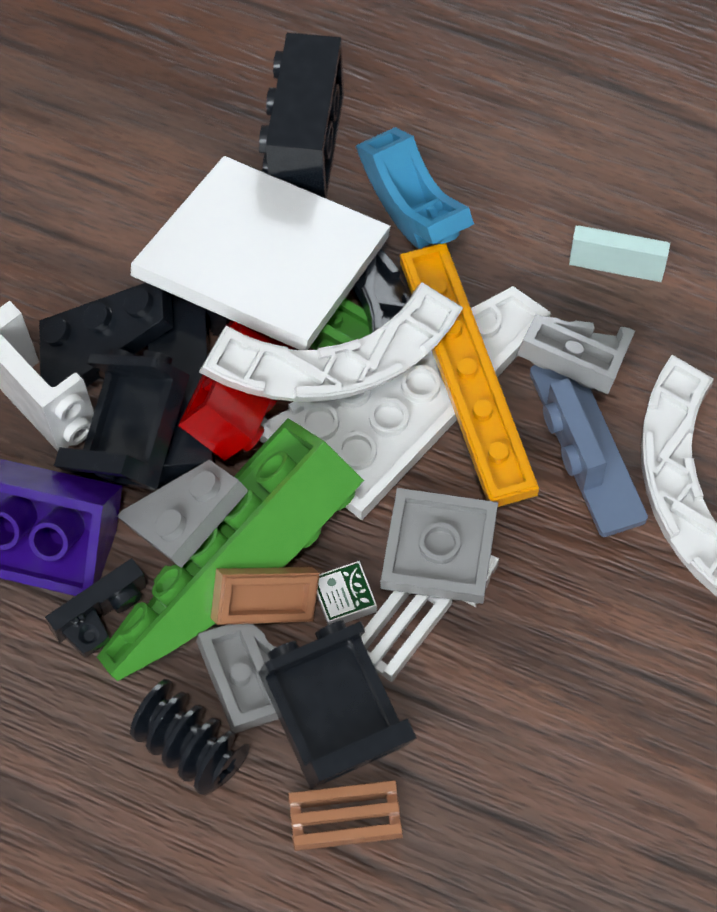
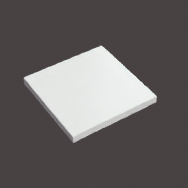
(261, 252)

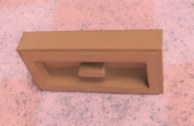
(345, 795)

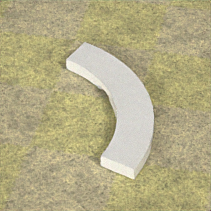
(337, 369)
(671, 470)

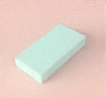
(619, 253)

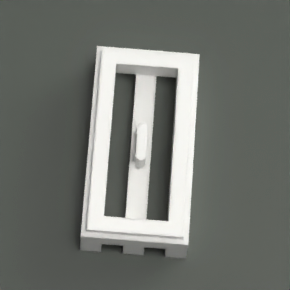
(407, 650)

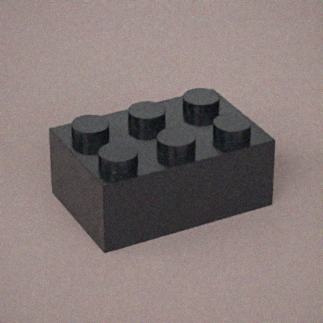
(304, 112)

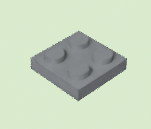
(439, 545)

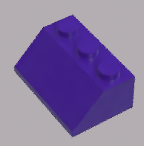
(55, 527)

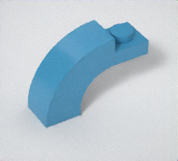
(409, 192)

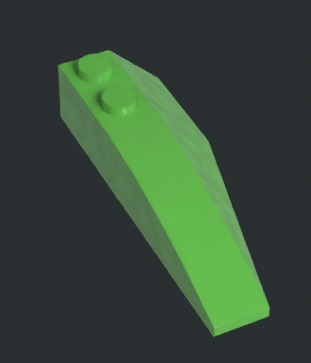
(291, 494)

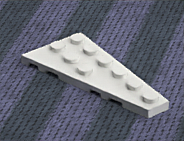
(399, 421)

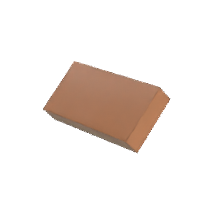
(264, 595)

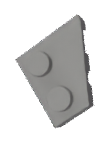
(576, 350)
(185, 511)
(233, 662)

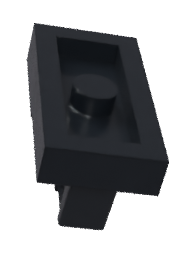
(79, 617)

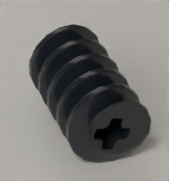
(185, 741)

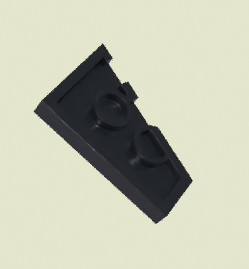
(118, 321)

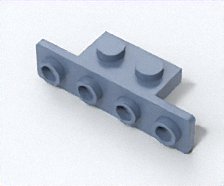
(589, 452)

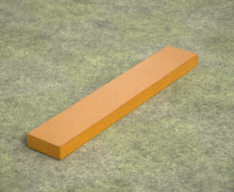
(473, 385)

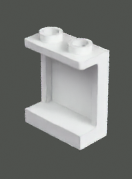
(57, 412)

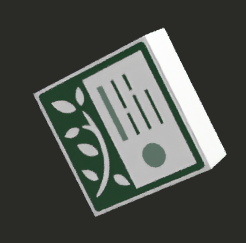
(345, 594)

